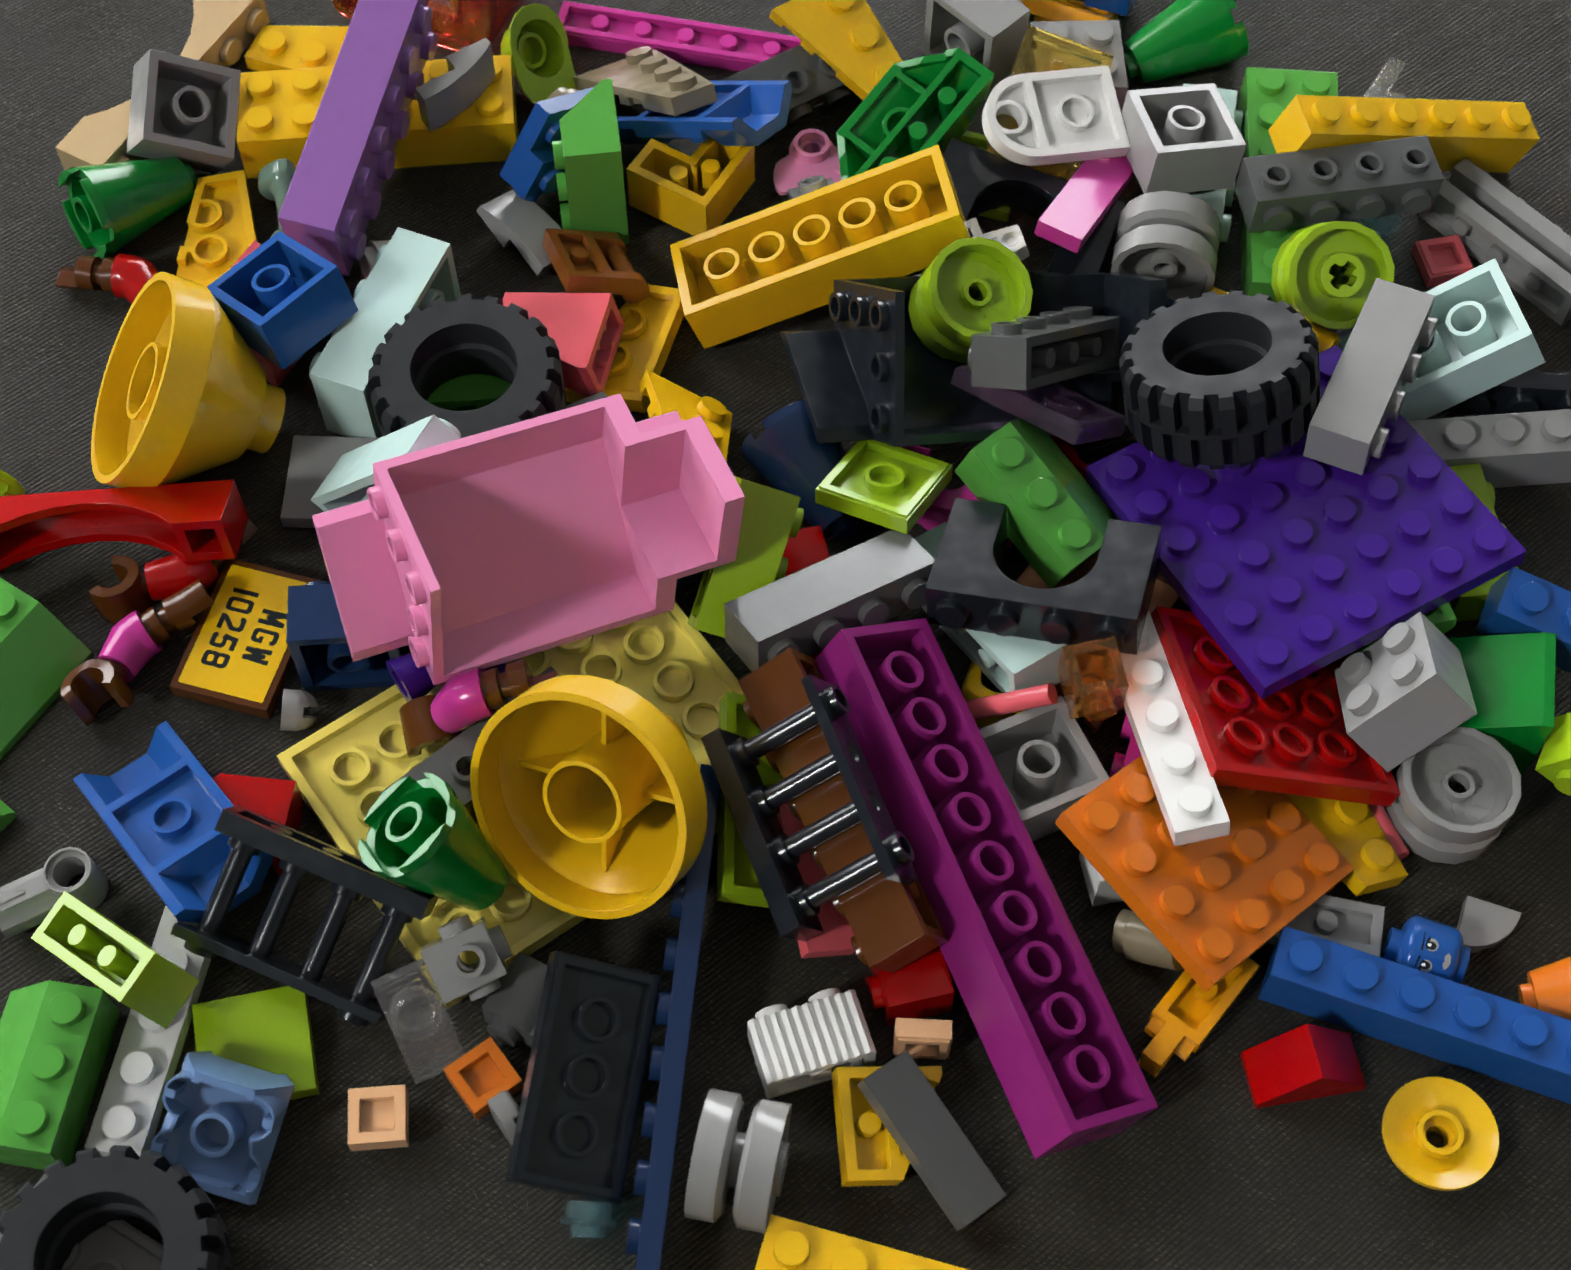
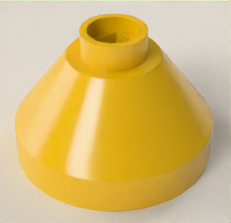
(179, 391)
(589, 796)

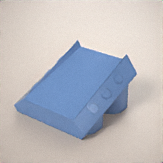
(223, 1123)

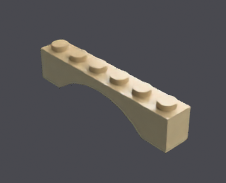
(217, 36)

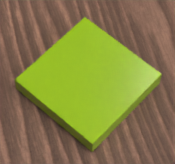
(884, 484)
(262, 1031)

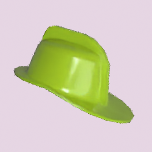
(538, 52)

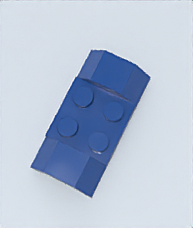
(742, 116)
(165, 822)

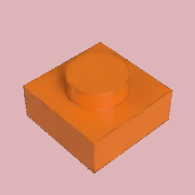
(481, 1076)

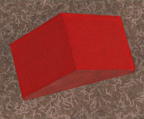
(266, 796)
(1302, 1066)

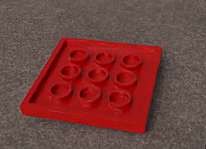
(1271, 744)

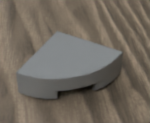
(1485, 923)
(505, 1113)

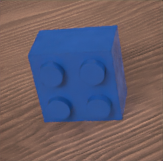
(284, 299)

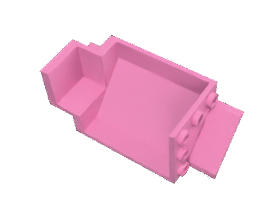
(529, 536)

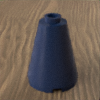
(796, 464)

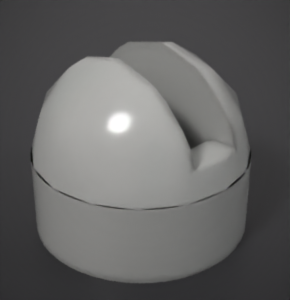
(293, 710)

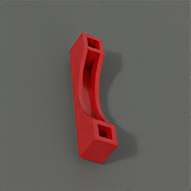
(183, 518)

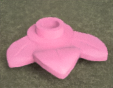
(809, 156)

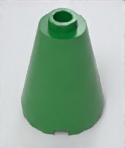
(1185, 40)
(123, 199)
(432, 844)

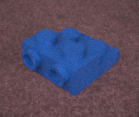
(531, 161)

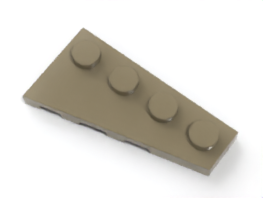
(653, 81)

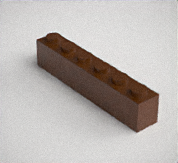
(888, 918)

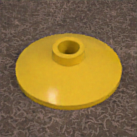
(1454, 1114)

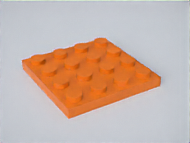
(1213, 896)

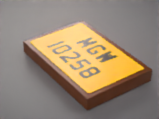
(240, 642)

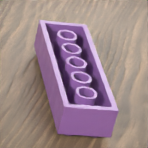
(358, 129)

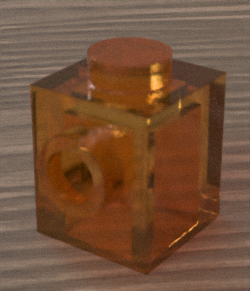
(1093, 679)

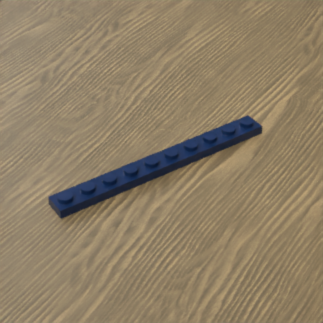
(669, 1062)

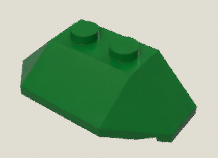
(913, 109)

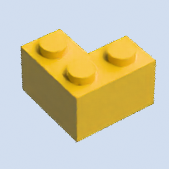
(690, 190)

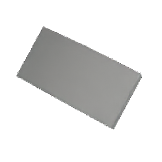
(450, 94)
(522, 224)

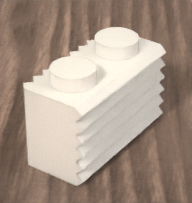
(809, 1041)

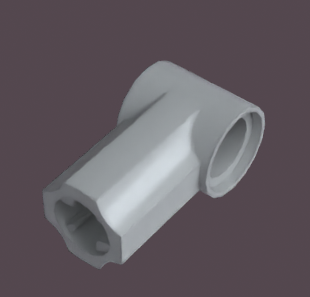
(31, 897)

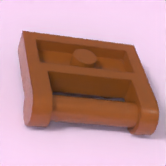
(583, 265)

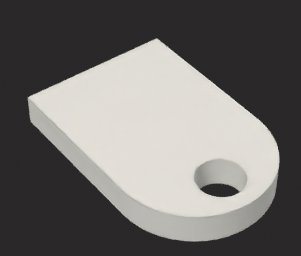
(1058, 116)

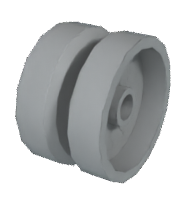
(1169, 239)
(1455, 796)
(729, 1159)

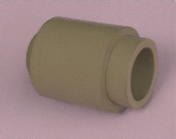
(1139, 943)

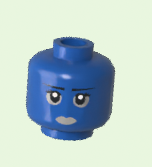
(1428, 948)

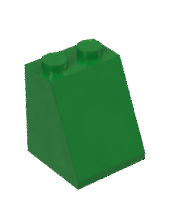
(1512, 689)

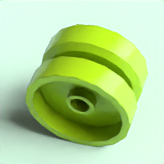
(1304, 265)
(965, 292)

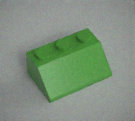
(592, 165)
(1048, 503)
(33, 661)
(49, 1069)

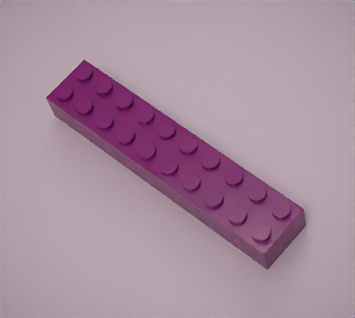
(1003, 921)

